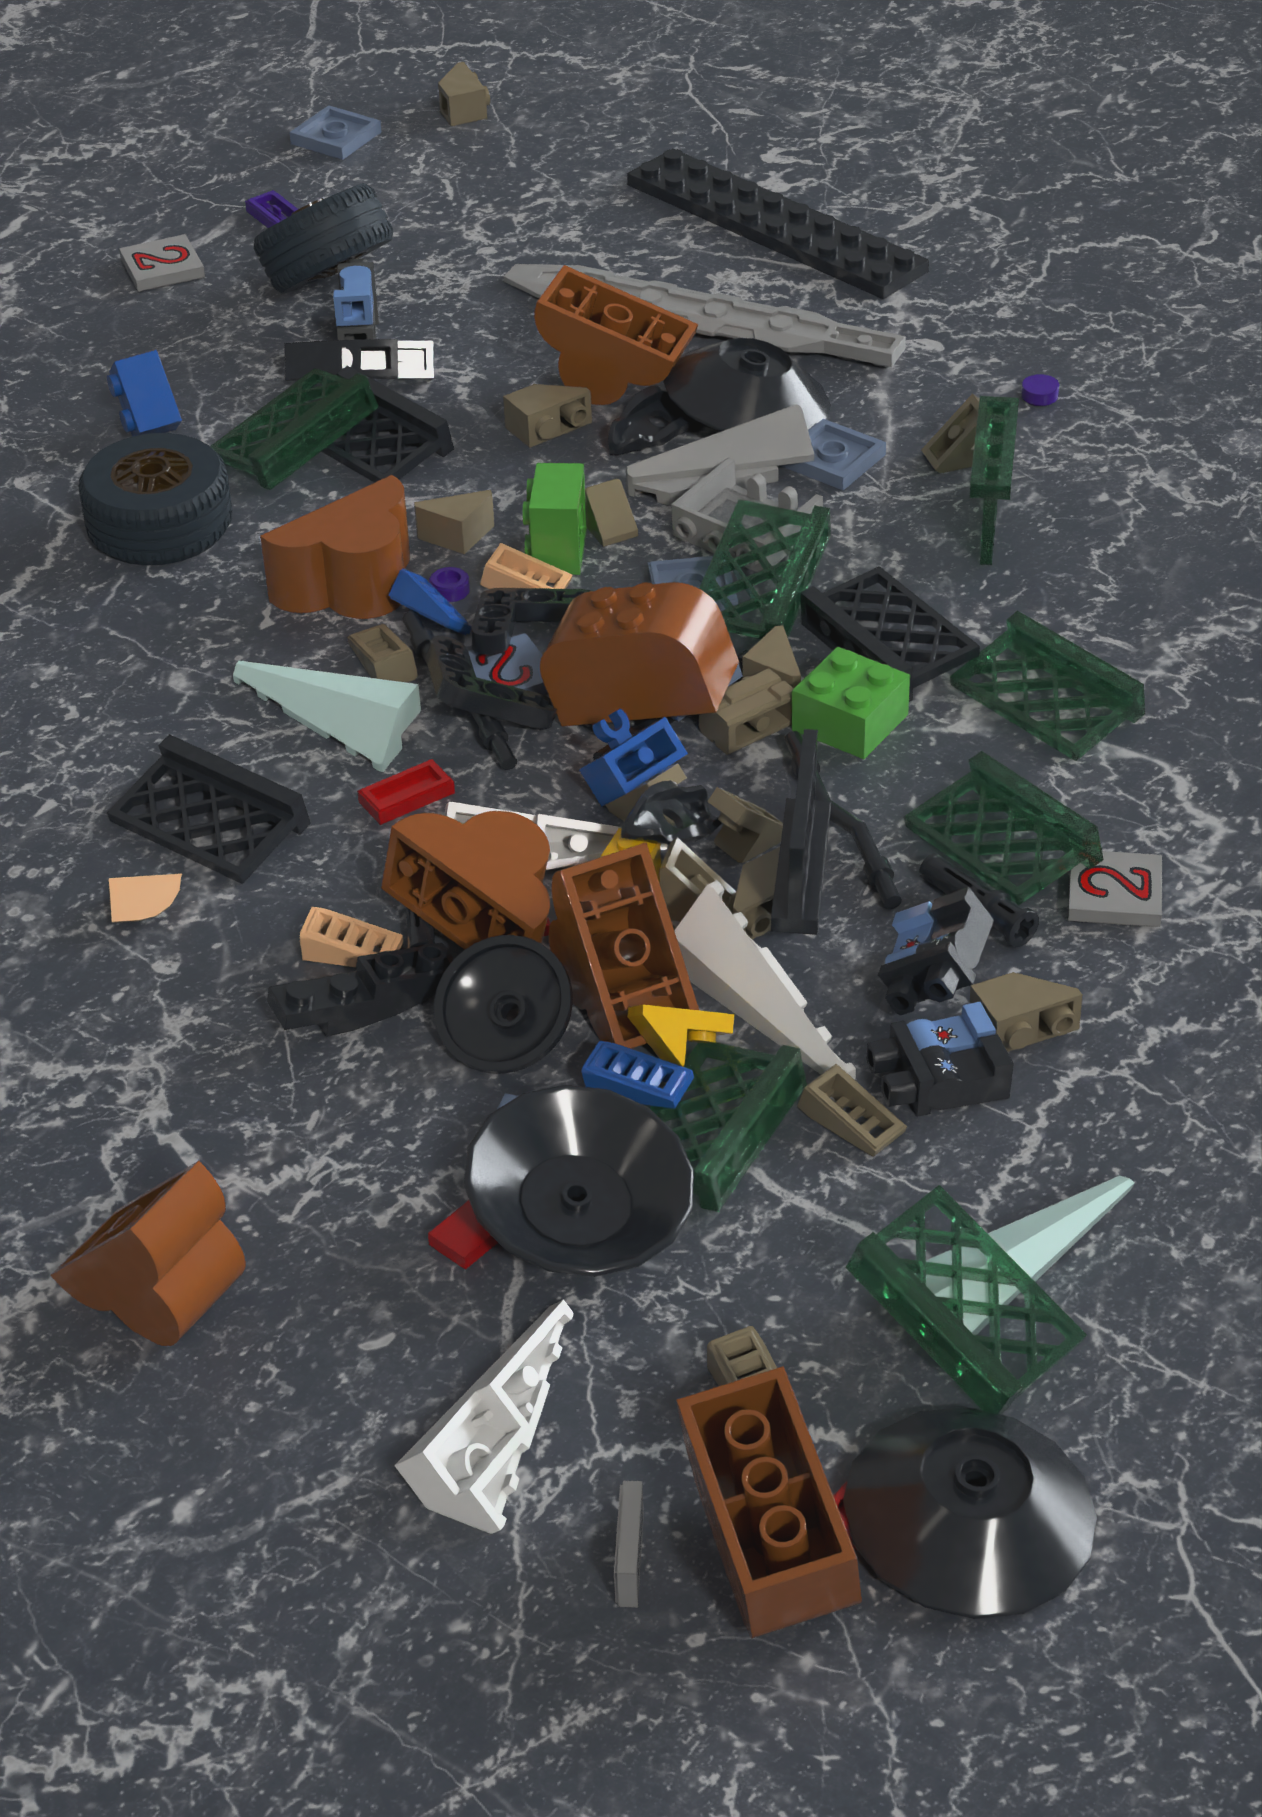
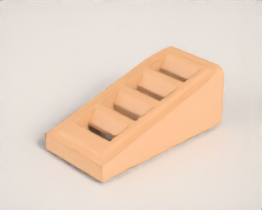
(518, 570)
(333, 938)

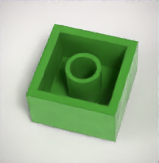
(556, 515)
(851, 702)

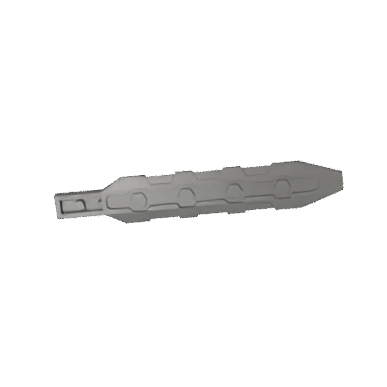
(734, 318)

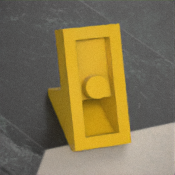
(668, 1027)

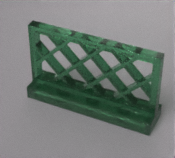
(299, 440)
(993, 462)
(795, 572)
(1069, 668)
(1027, 810)
(743, 1128)
(930, 1317)

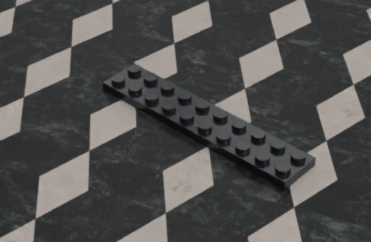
(779, 223)

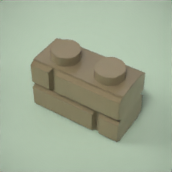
(749, 712)

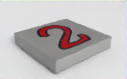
(162, 262)
(1118, 890)

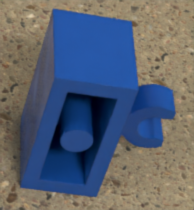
(143, 395)
(631, 757)

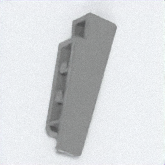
(754, 446)

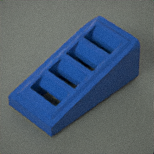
(420, 596)
(623, 1070)

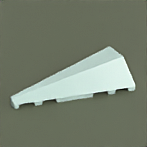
(353, 709)
(1032, 1243)

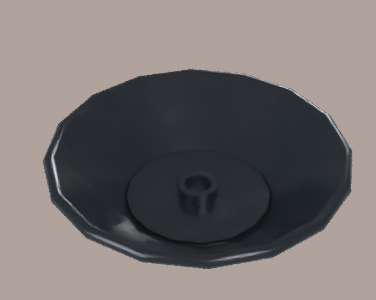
(743, 382)
(584, 1148)
(964, 1544)

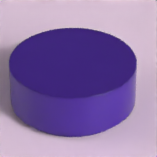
(1040, 390)
(451, 583)

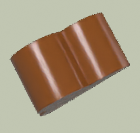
(608, 335)
(341, 554)
(471, 875)
(617, 942)
(159, 1258)

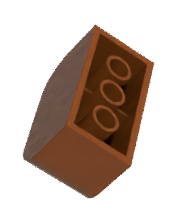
(639, 652)
(768, 1503)

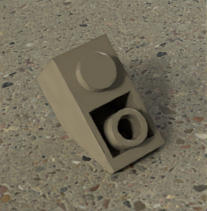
(462, 96)
(546, 412)
(756, 893)
(1028, 1008)

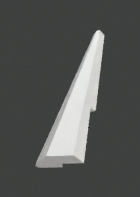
(569, 839)
(749, 979)
(473, 1451)

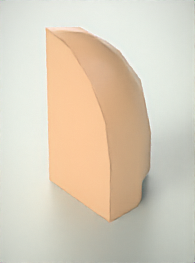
(142, 896)

